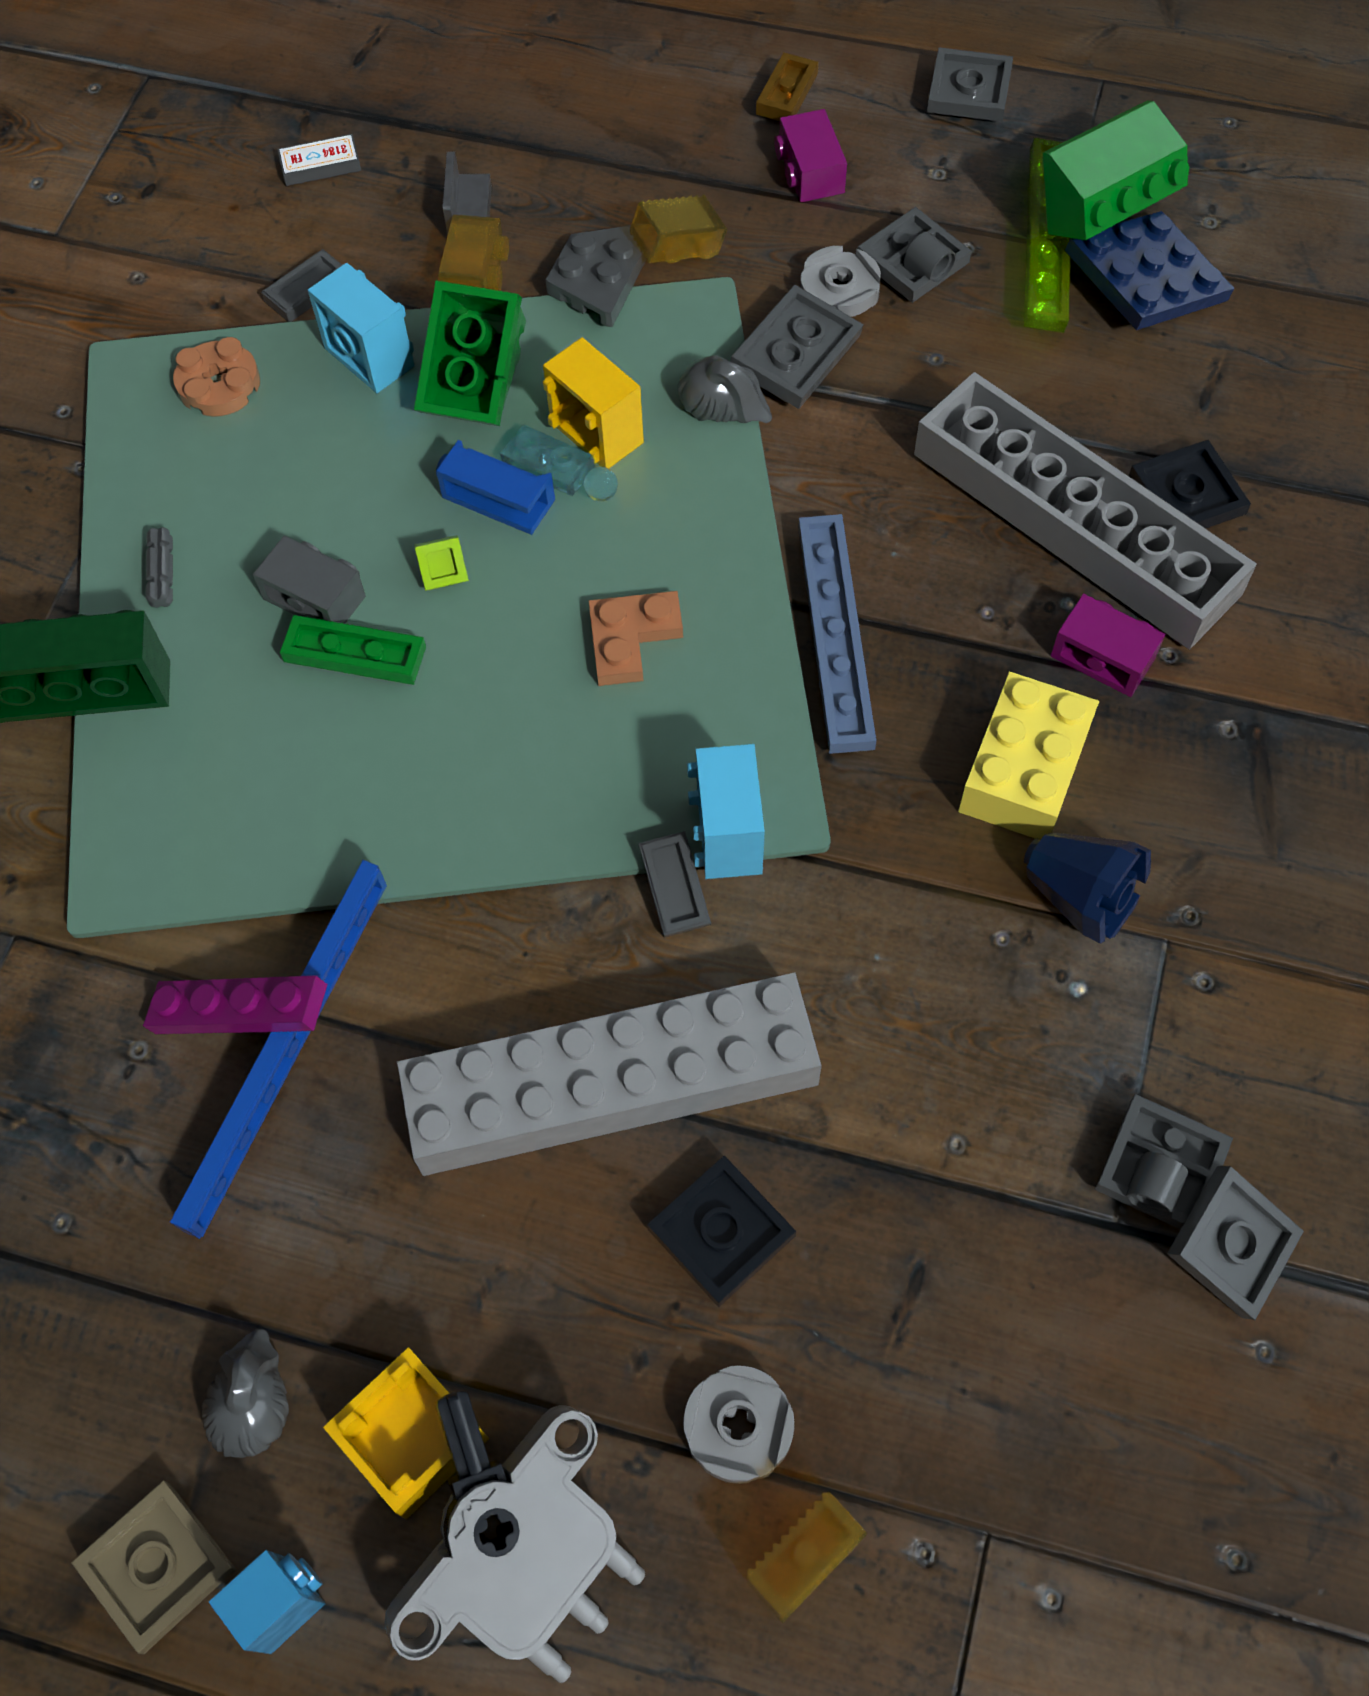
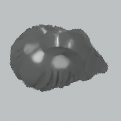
(722, 392)
(247, 1399)

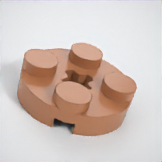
(206, 360)

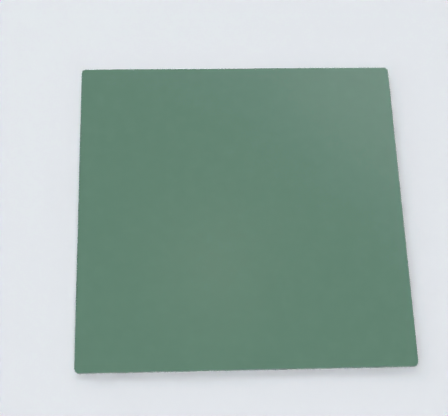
(505, 748)

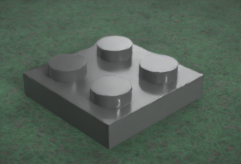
(970, 84)
(1235, 1242)

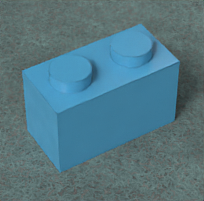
(269, 1601)

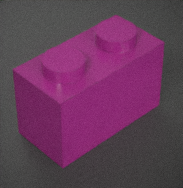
(811, 155)
(1107, 644)

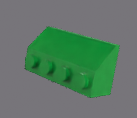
(1113, 172)

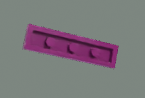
(236, 1005)

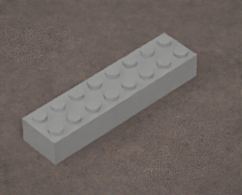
(1083, 510)
(608, 1074)

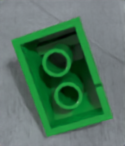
(469, 353)

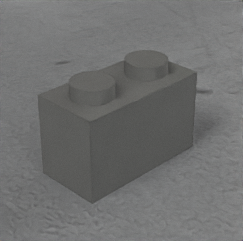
(309, 582)

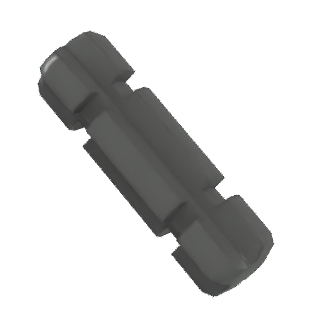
(159, 567)

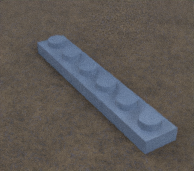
(836, 635)

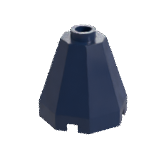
(1089, 879)

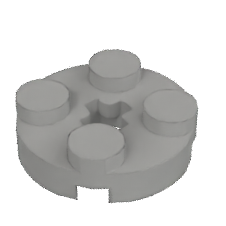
(857, 268)
(766, 1407)

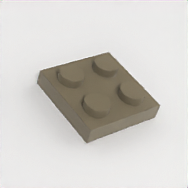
(153, 1567)

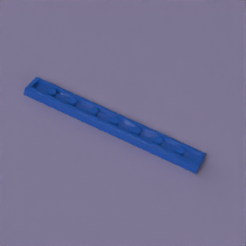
(276, 1060)

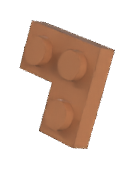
(623, 624)

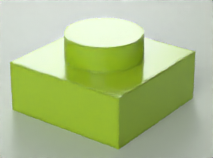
(441, 562)

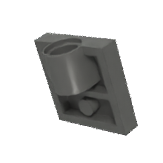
(916, 254)
(1161, 1161)

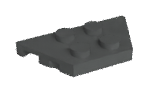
(597, 271)

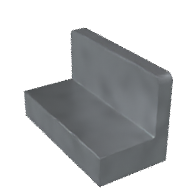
(464, 192)

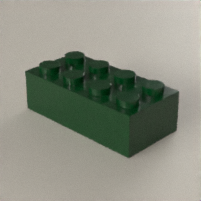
(81, 666)

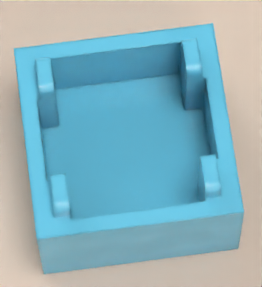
(362, 327)
(728, 811)

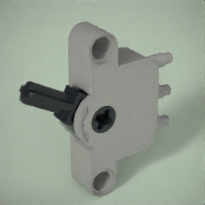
(545, 1552)

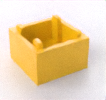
(593, 403)
(397, 1434)

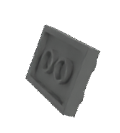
(797, 345)

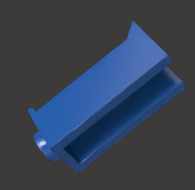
(495, 488)

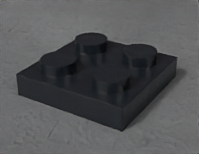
(1194, 484)
(721, 1230)

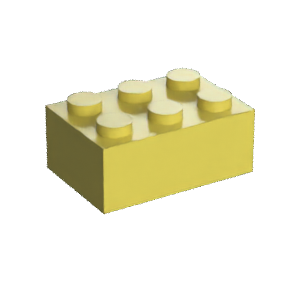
(1028, 756)

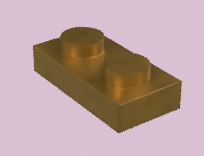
(787, 87)

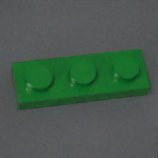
(353, 649)

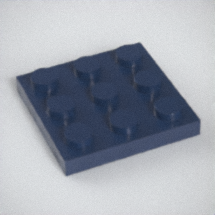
(1150, 270)

